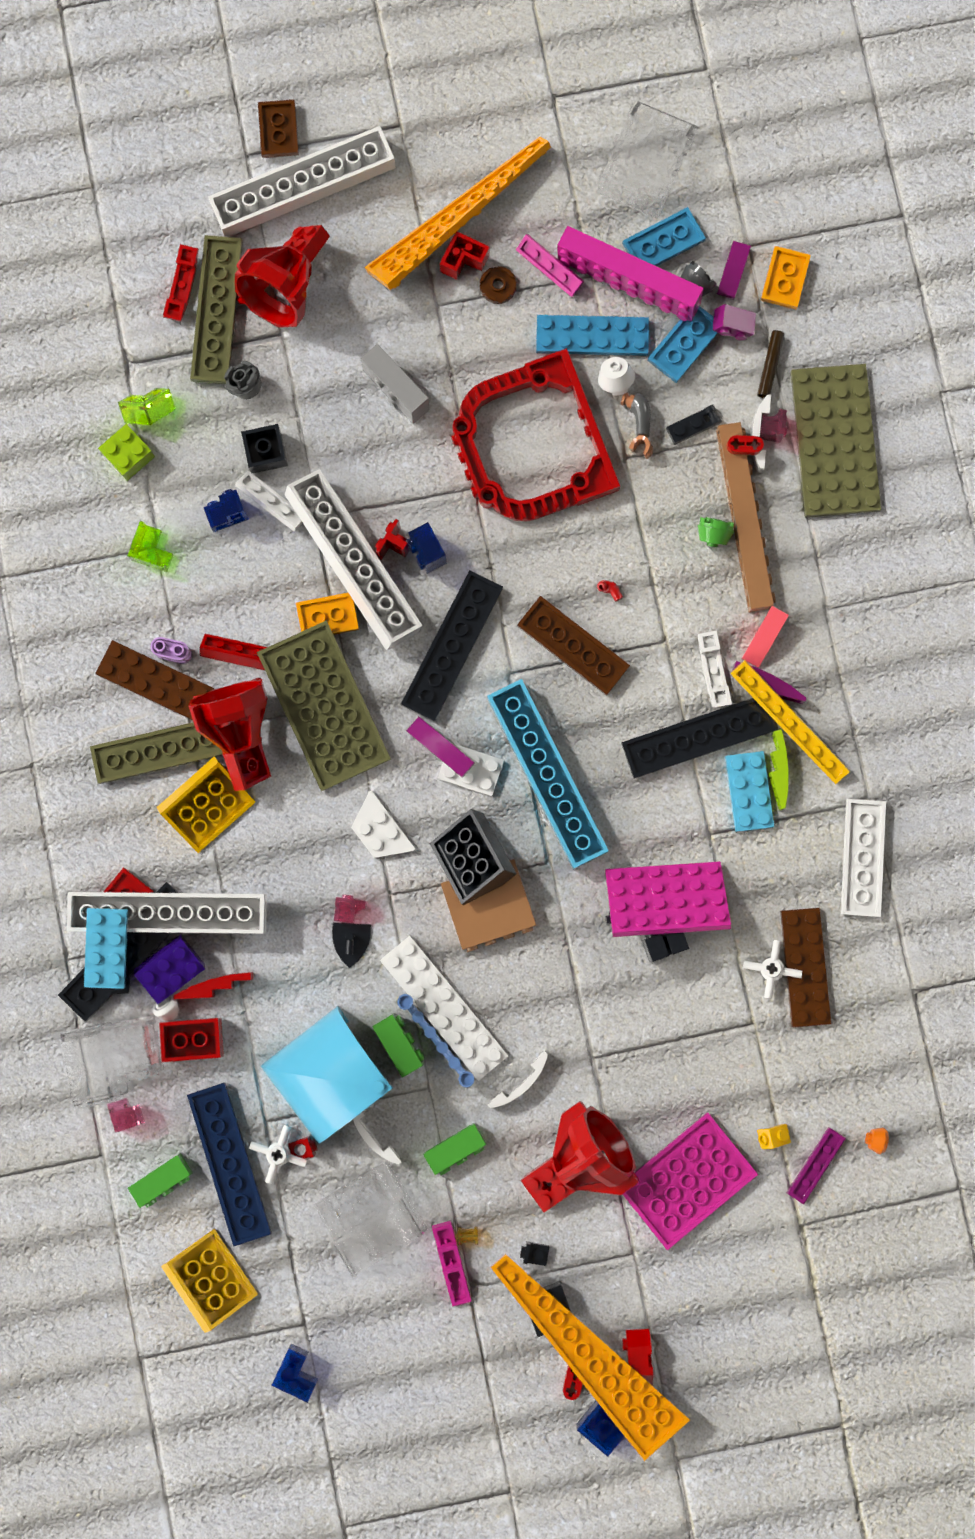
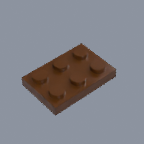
(278, 128)

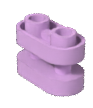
(171, 650)

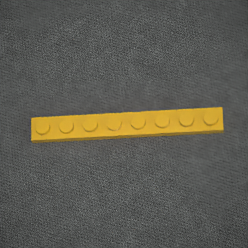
(790, 722)

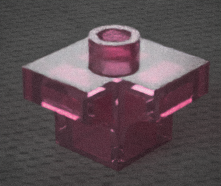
(774, 427)
(347, 908)
(125, 1115)

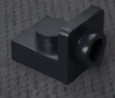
(535, 1253)

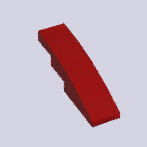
(207, 988)

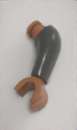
(641, 409)

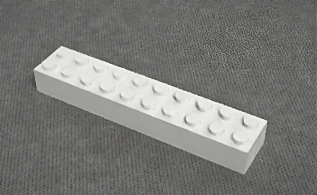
(302, 182)
(353, 559)
(175, 911)

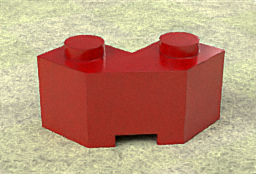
(639, 1352)

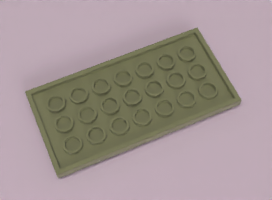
(835, 440)
(323, 705)

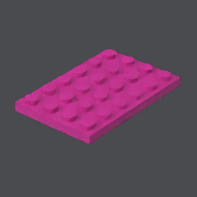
(667, 899)
(688, 1181)

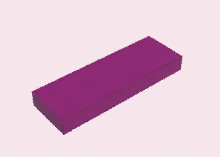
(733, 270)

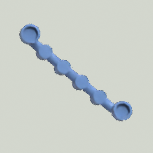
(405, 1002)

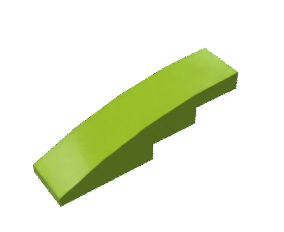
(779, 777)

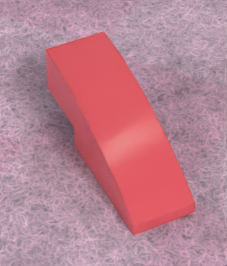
(765, 636)

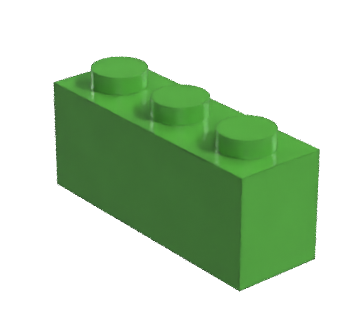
(455, 1149)
(160, 1181)

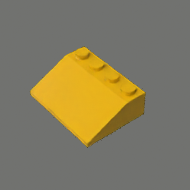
(205, 805)
(209, 1280)

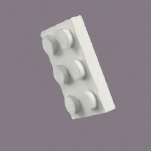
(482, 775)

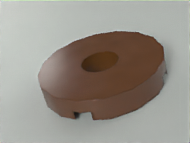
(501, 295)

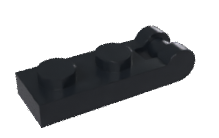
(693, 425)

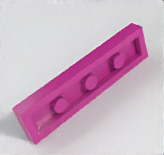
(549, 265)

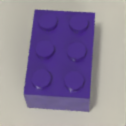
(169, 969)

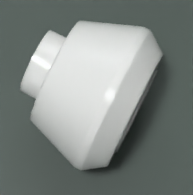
(167, 1009)

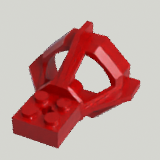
(285, 269)
(233, 722)
(579, 1160)

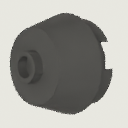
(698, 276)
(243, 380)

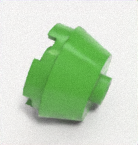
(715, 531)

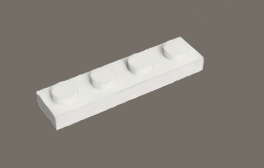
(269, 500)

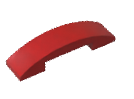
(182, 283)

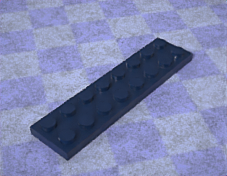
(229, 1164)

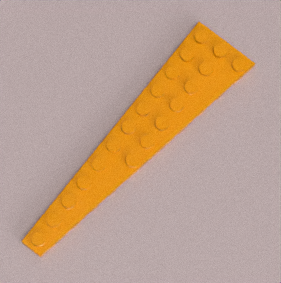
(418, 245)
(625, 1396)

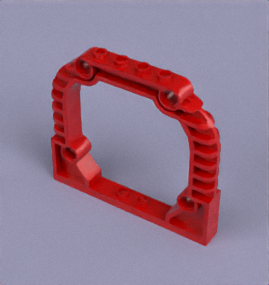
(558, 374)

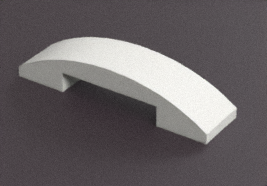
(764, 409)
(713, 669)
(501, 1099)
(389, 1153)

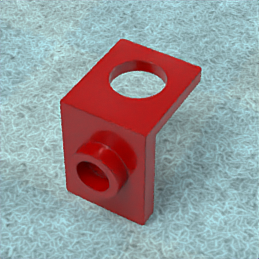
(309, 1144)

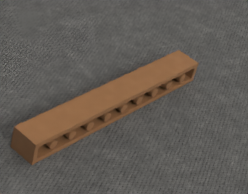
(746, 522)

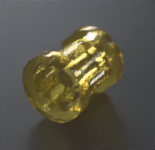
(468, 1235)

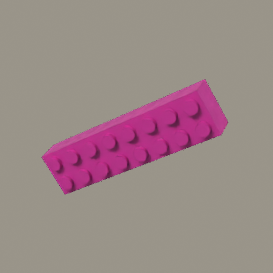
(629, 274)

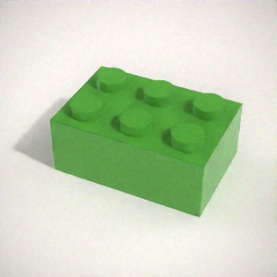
(399, 1044)

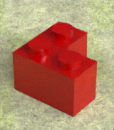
(463, 251)

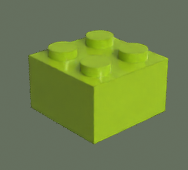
(126, 452)

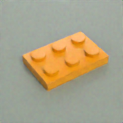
(785, 277)
(336, 609)

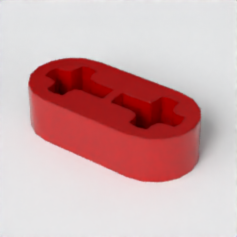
(745, 440)
(567, 1384)

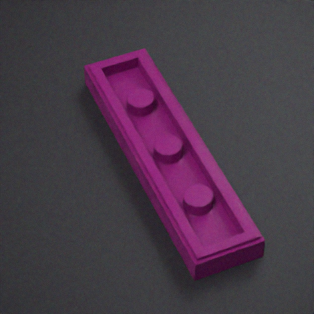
(816, 1165)

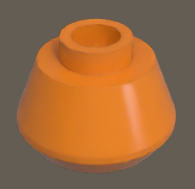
(877, 1140)

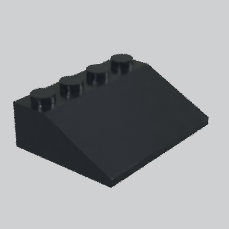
(472, 857)

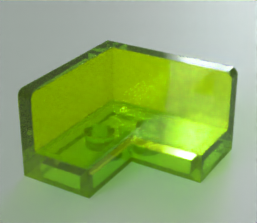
(147, 408)
(144, 549)

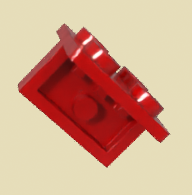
(392, 540)

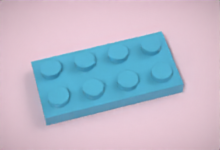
(749, 791)
(105, 948)

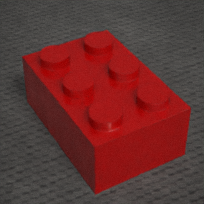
(191, 1039)

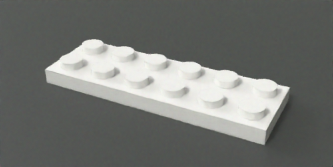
(863, 858)

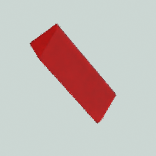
(231, 651)

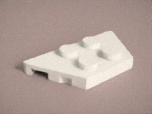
(379, 830)

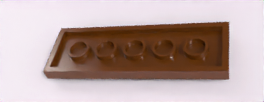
(573, 645)
(150, 678)
(805, 952)

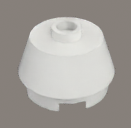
(616, 376)

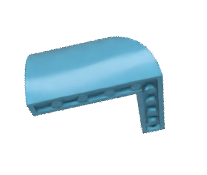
(326, 1076)

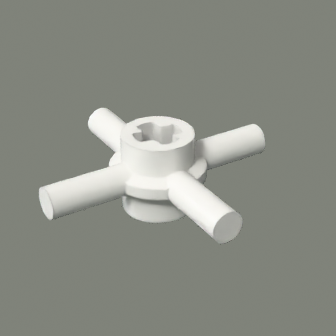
(771, 978)
(269, 1151)

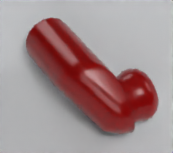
(611, 588)

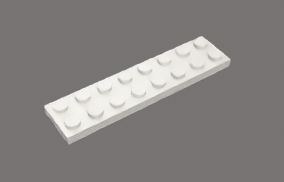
(444, 1008)

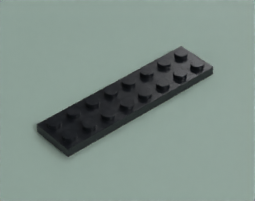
(452, 646)
(697, 737)
(140, 946)

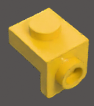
(774, 1136)

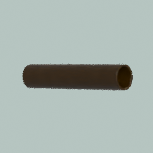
(771, 363)

